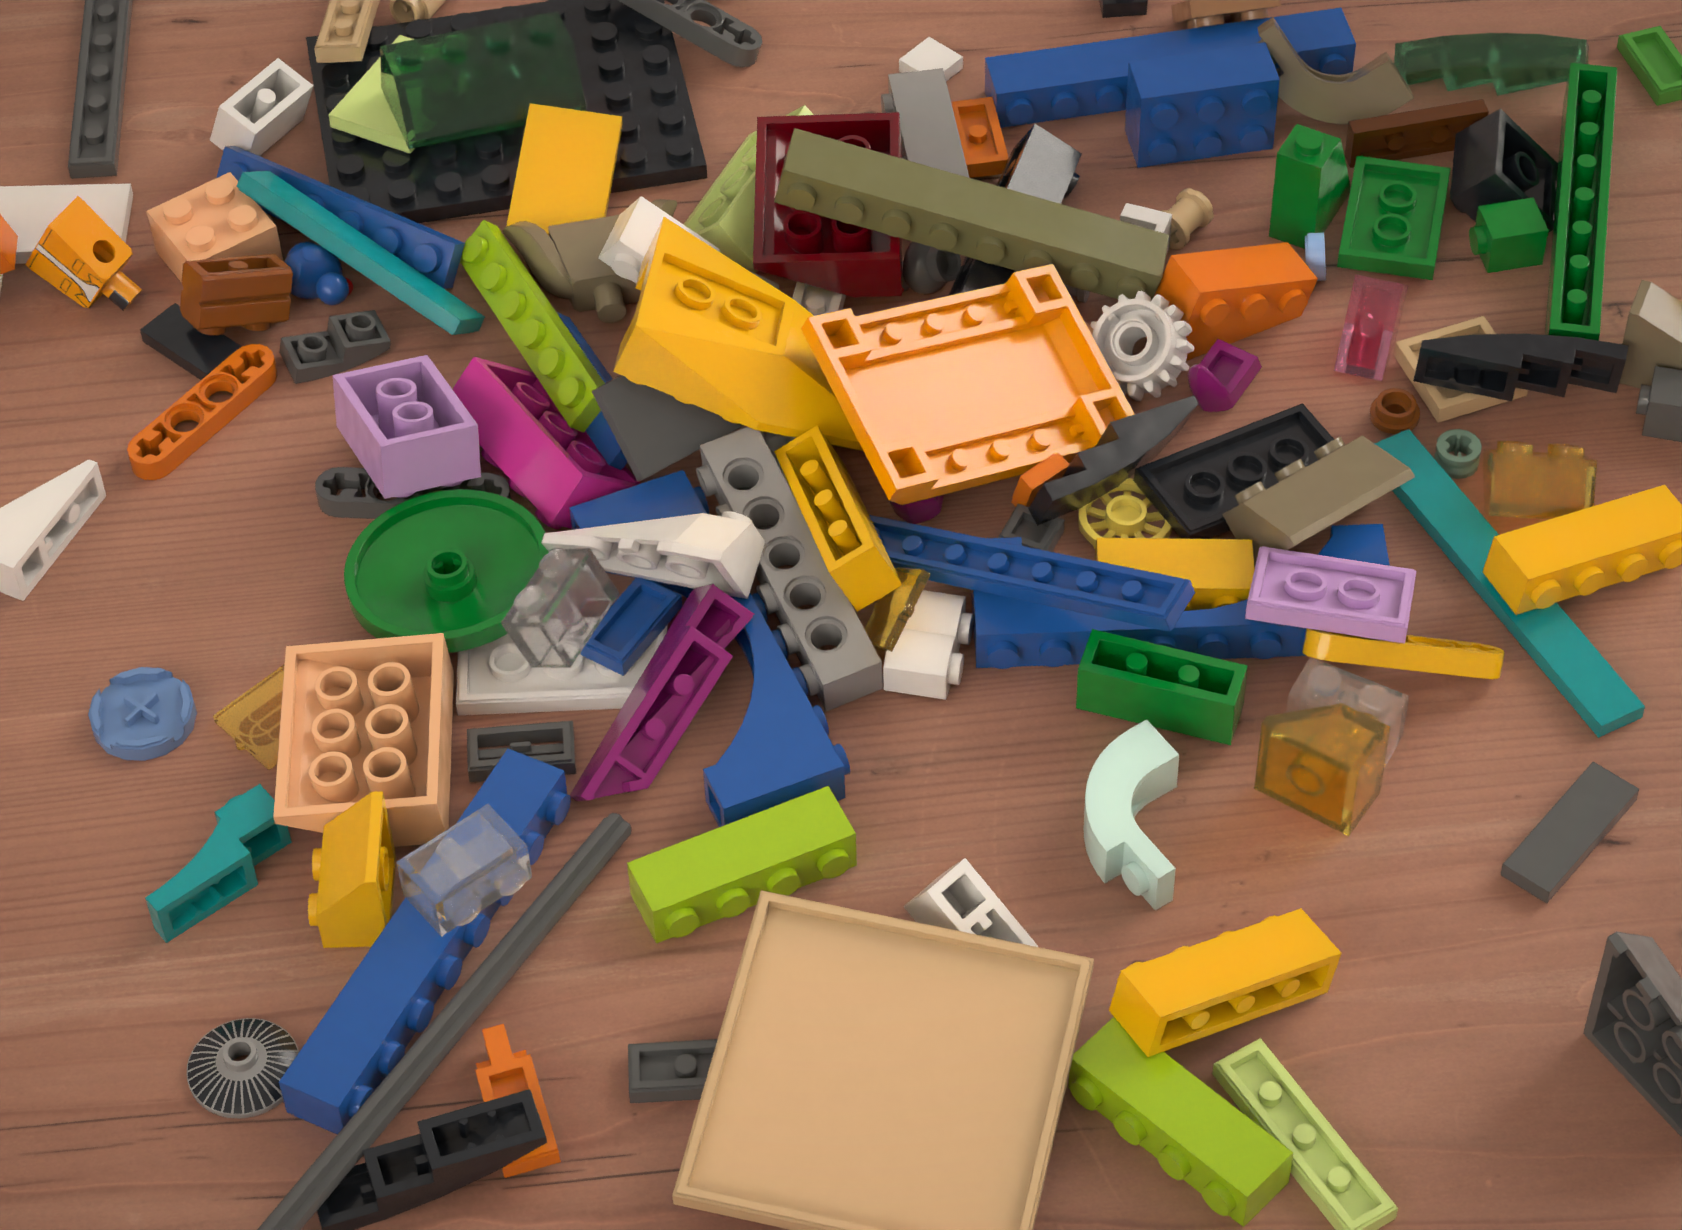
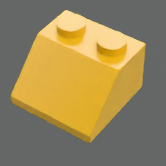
(354, 875)

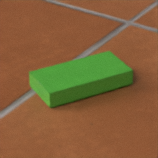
(1654, 63)

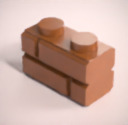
(236, 293)

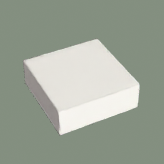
(930, 56)

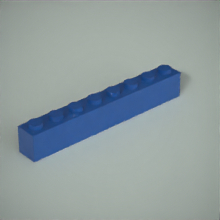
(1095, 74)
(411, 966)

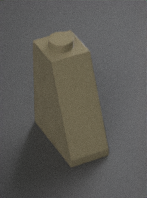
(1652, 335)

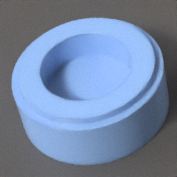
(1316, 254)

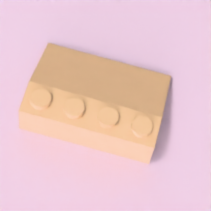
(366, 723)

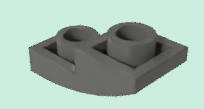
(346, 344)

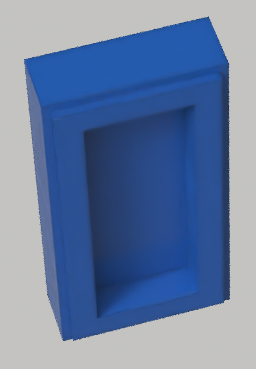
(632, 625)

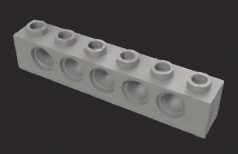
(834, 674)

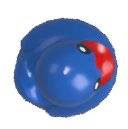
(317, 274)

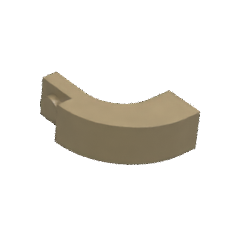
(1334, 98)

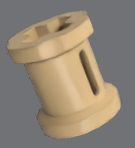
(1188, 213)

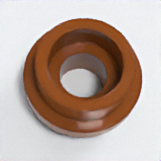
(1395, 411)

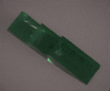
(1506, 59)

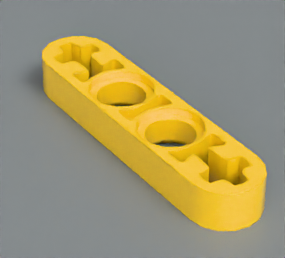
(1417, 654)

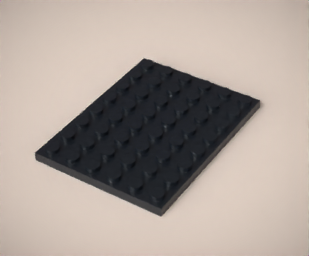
(624, 70)

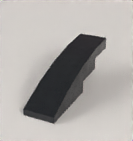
(1501, 362)
(1119, 451)
(437, 1161)

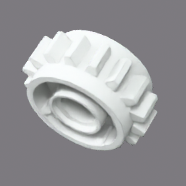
(1165, 346)

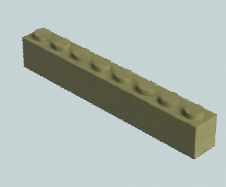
(969, 216)

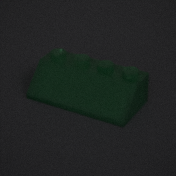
(479, 78)

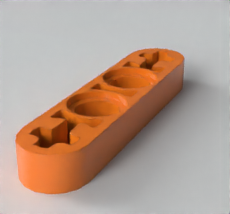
(196, 407)

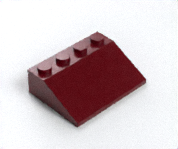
(814, 246)

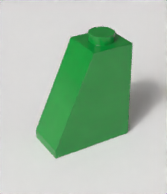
(1308, 185)

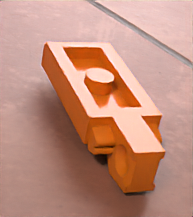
(509, 1074)

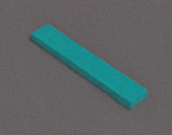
(360, 252)

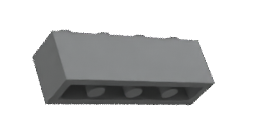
(926, 119)

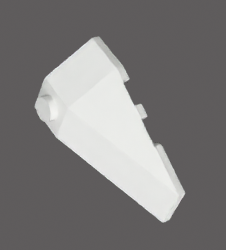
(675, 550)

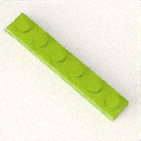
(532, 325)

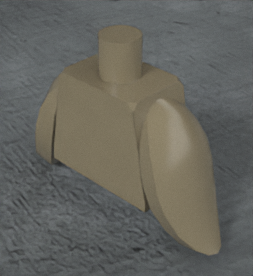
(569, 263)

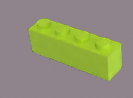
(729, 866)
(1180, 1123)

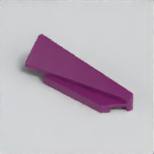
(665, 695)

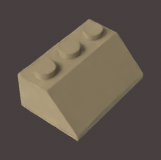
(1316, 494)

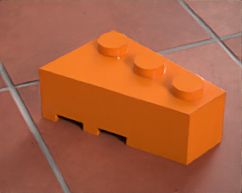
(1236, 291)

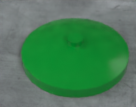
(443, 567)

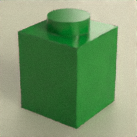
(1509, 235)

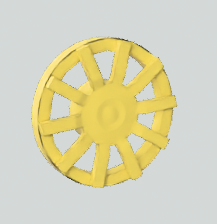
(1123, 516)

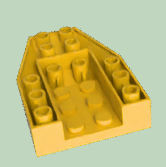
(726, 342)

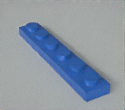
(415, 244)

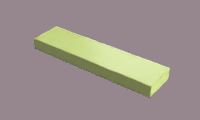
(1321, 1158)

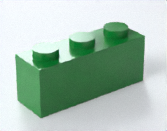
(1161, 684)

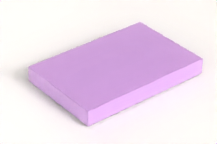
(1331, 594)

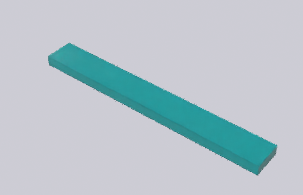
(1545, 633)

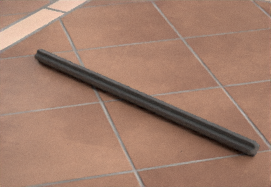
(448, 1028)

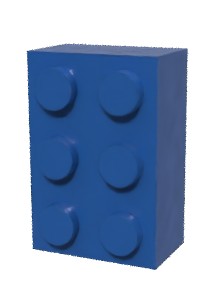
(1201, 104)

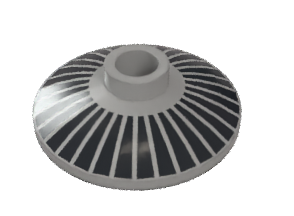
(243, 1086)

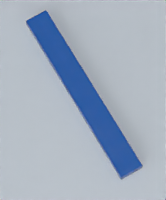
(1037, 575)

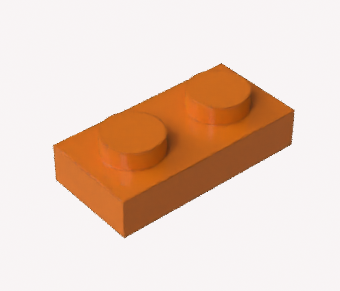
(980, 136)

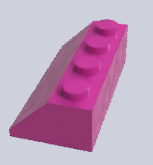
(534, 443)

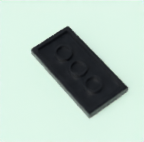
(1201, 481)

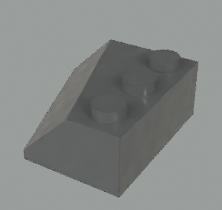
(1639, 1020)

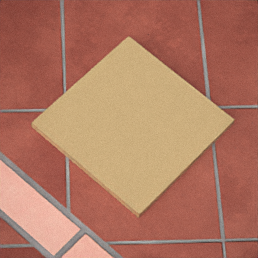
(883, 1075)

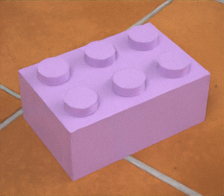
(407, 426)

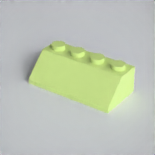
(728, 207)

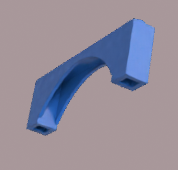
(1033, 634)
(783, 739)

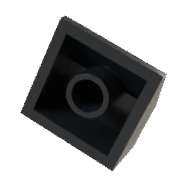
(1501, 164)

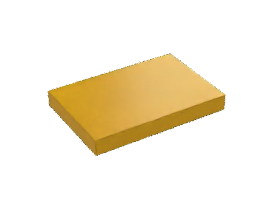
(564, 166)

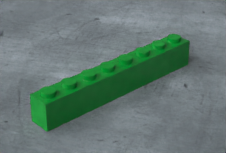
(1582, 203)

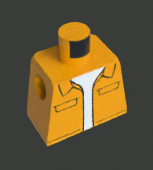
(84, 258)

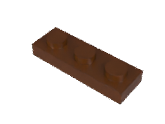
(1411, 132)

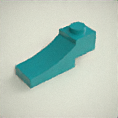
(222, 866)

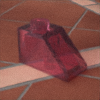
(1370, 327)

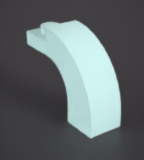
(1121, 782)

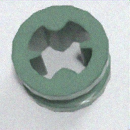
(1458, 441)

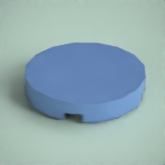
(142, 714)

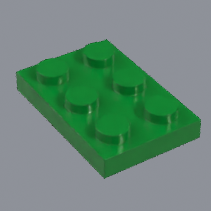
(1394, 217)

